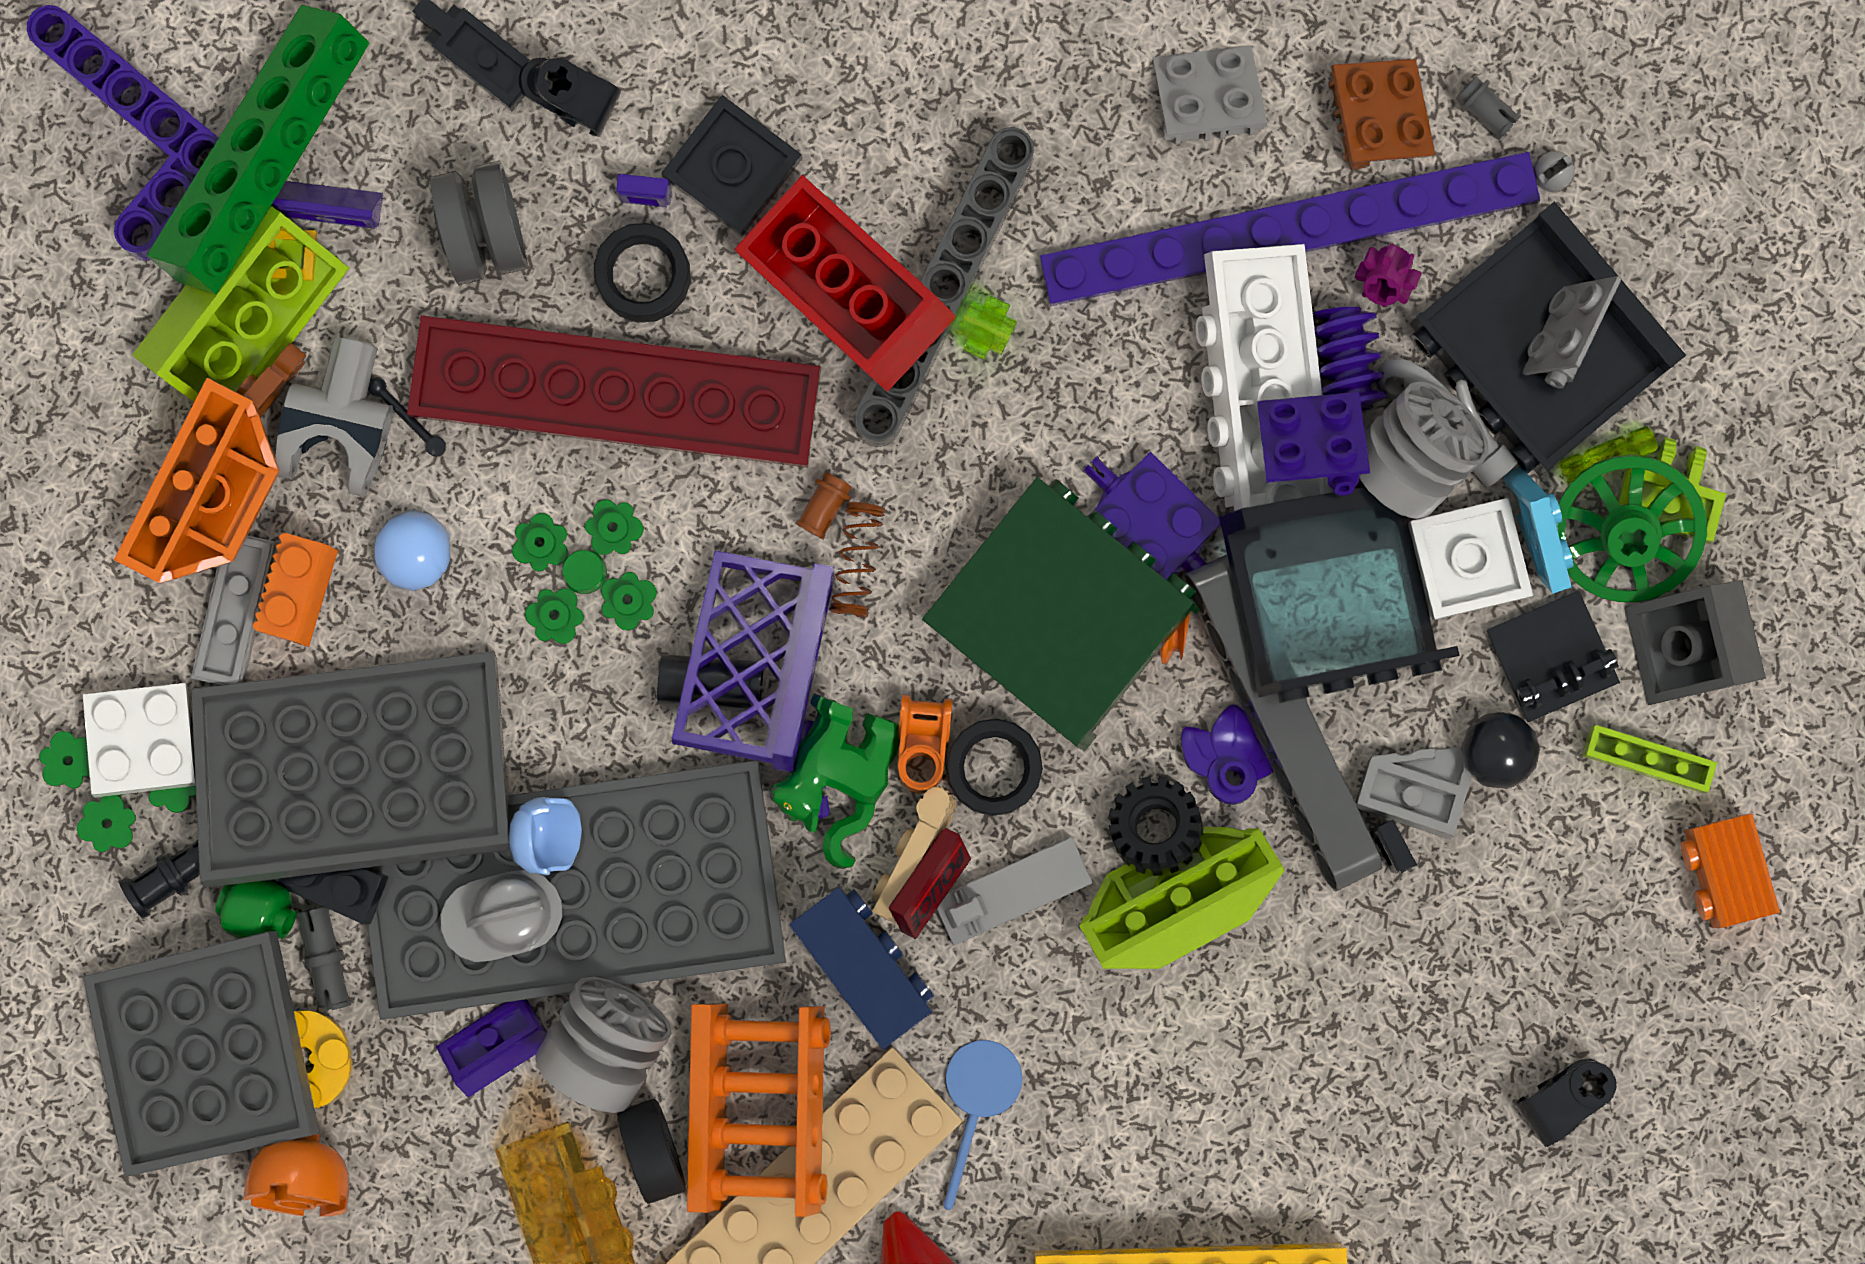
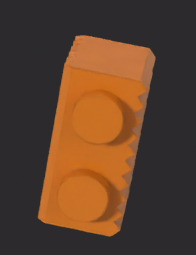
(295, 589)
(1729, 871)

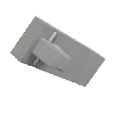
(1013, 891)

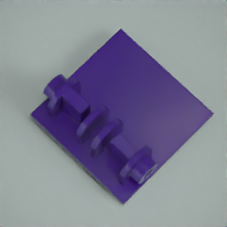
(1314, 439)

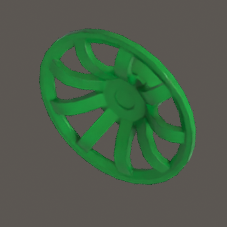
(1632, 531)

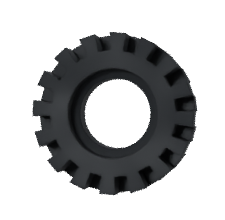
(1166, 853)

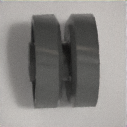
(470, 225)

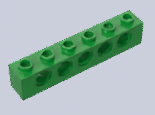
(258, 149)

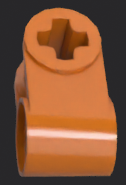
(923, 738)

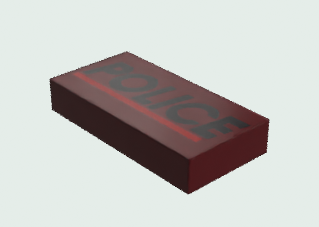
(929, 883)

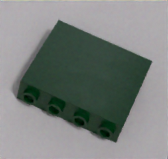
(1061, 610)

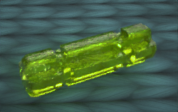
(1638, 442)

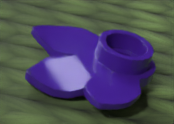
(1227, 747)

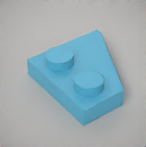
(1538, 524)

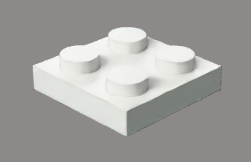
(1470, 559)
(139, 740)

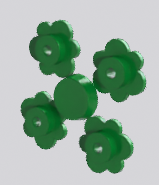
(584, 571)
(91, 827)

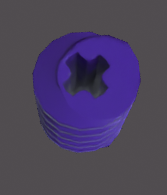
(1348, 353)

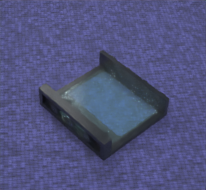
(1329, 594)

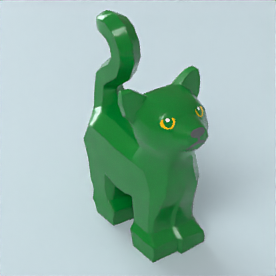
(830, 761)

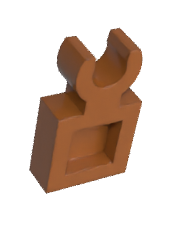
(270, 384)

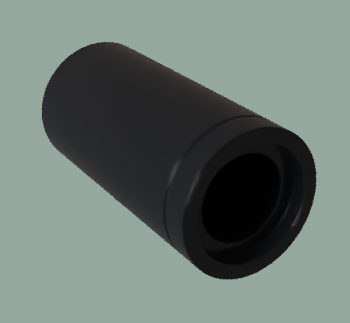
(673, 674)

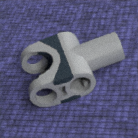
(337, 412)

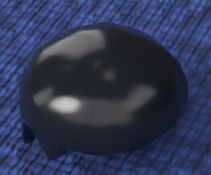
(1500, 750)

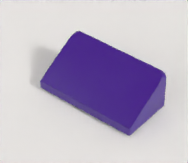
(329, 204)
(492, 1045)

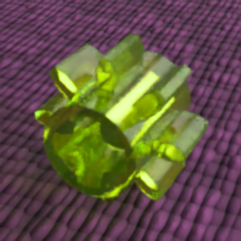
(986, 327)

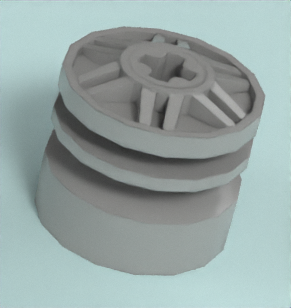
(1422, 449)
(603, 1044)

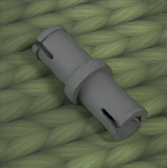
(323, 959)

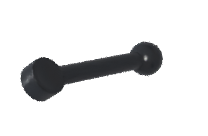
(434, 445)

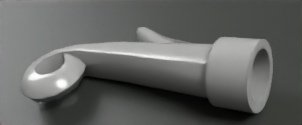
(1499, 459)

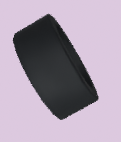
(634, 235)
(989, 729)
(651, 1151)

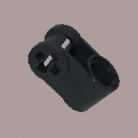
(574, 93)
(1559, 1104)

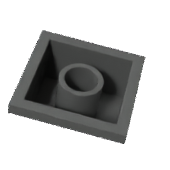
(1695, 642)

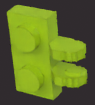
(1679, 506)

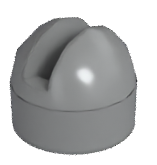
(1561, 179)

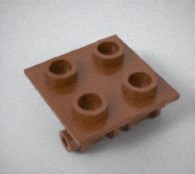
(1381, 111)

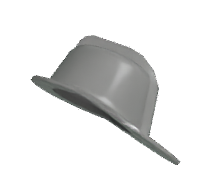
(501, 916)

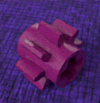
(1388, 275)

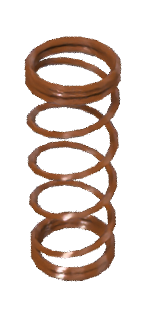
(853, 509)

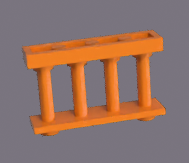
(711, 1130)

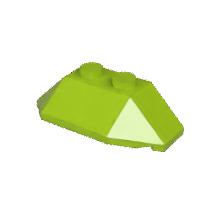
(1158, 919)

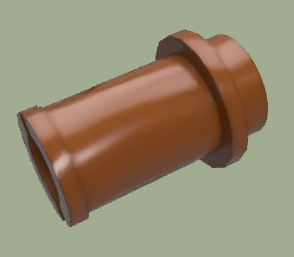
(824, 505)

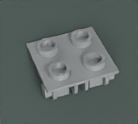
(1209, 94)
(1569, 330)

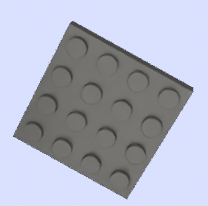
(201, 1054)

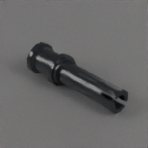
(162, 880)

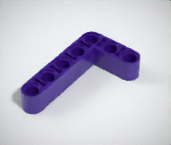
(144, 116)

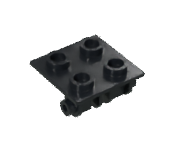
(1553, 656)

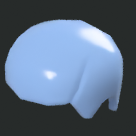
(412, 550)
(545, 835)

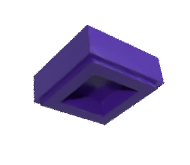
(644, 190)

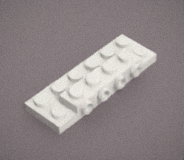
(1257, 350)

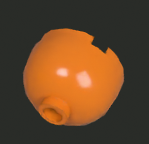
(298, 1178)

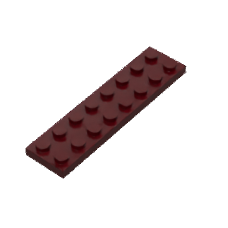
(614, 391)

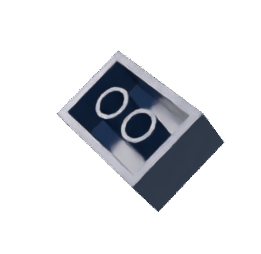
(863, 965)

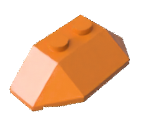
(203, 490)

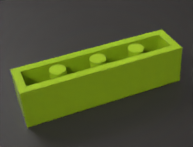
(1649, 759)

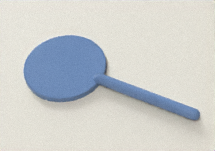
(982, 1082)

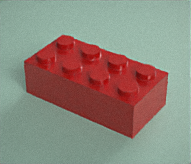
(845, 283)

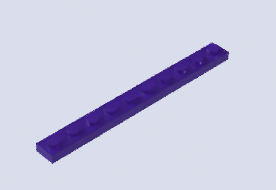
(1313, 222)

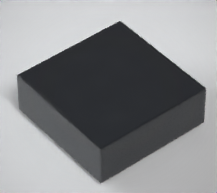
(1393, 847)

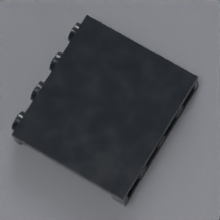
(1503, 304)

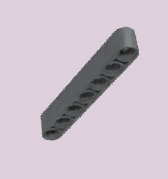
(960, 267)
(1289, 741)

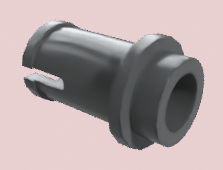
(1487, 107)

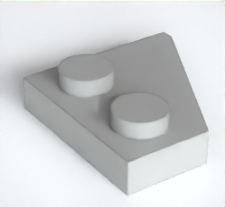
(1417, 789)

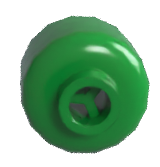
(255, 909)

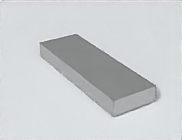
(231, 610)

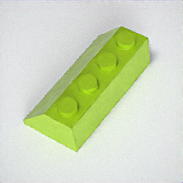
(248, 318)

